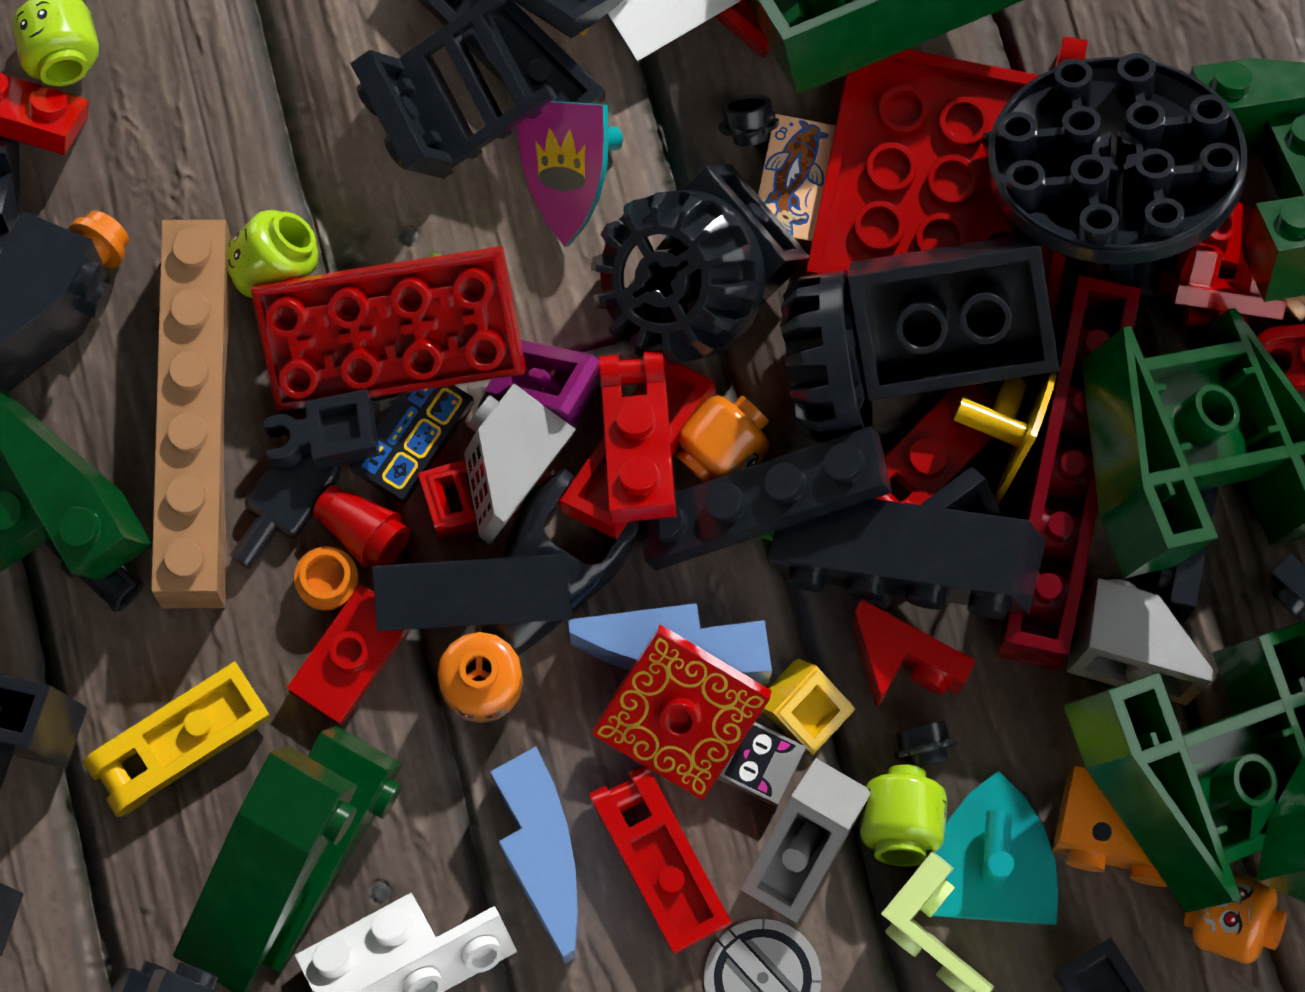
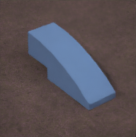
(623, 636)
(541, 848)

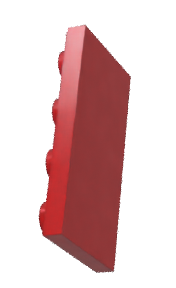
(390, 327)

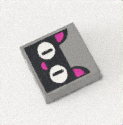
(763, 764)

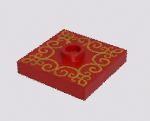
(681, 712)

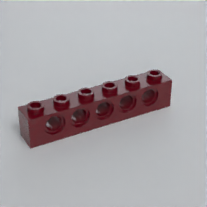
(1063, 482)

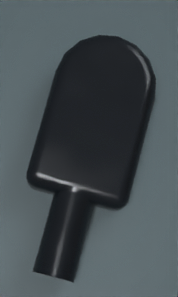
(282, 503)

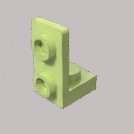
(927, 892)

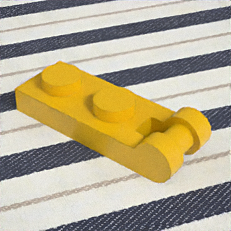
(178, 738)

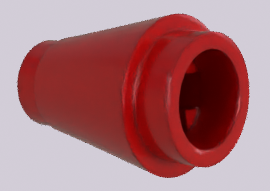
(364, 528)

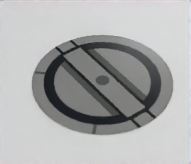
(762, 958)

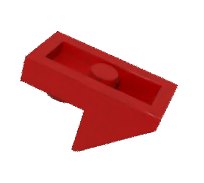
(890, 643)

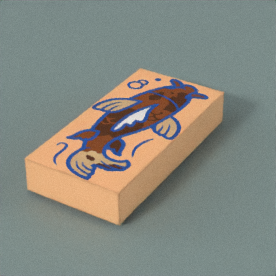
(796, 174)

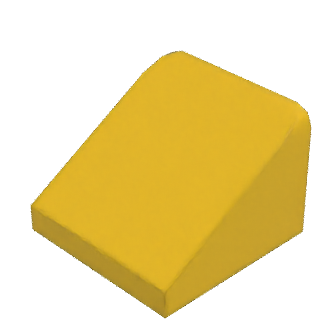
(807, 705)

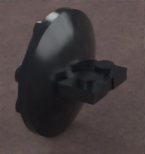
(1117, 161)

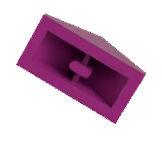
(556, 378)

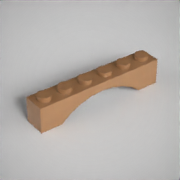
(190, 416)

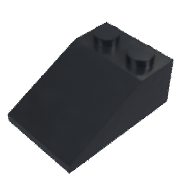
(47, 294)

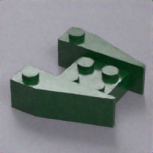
(1271, 112)
(1186, 427)
(59, 497)
(1208, 791)
(286, 855)

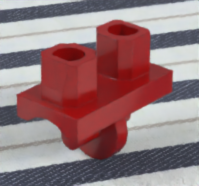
(1198, 285)

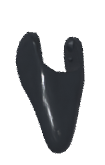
(530, 539)

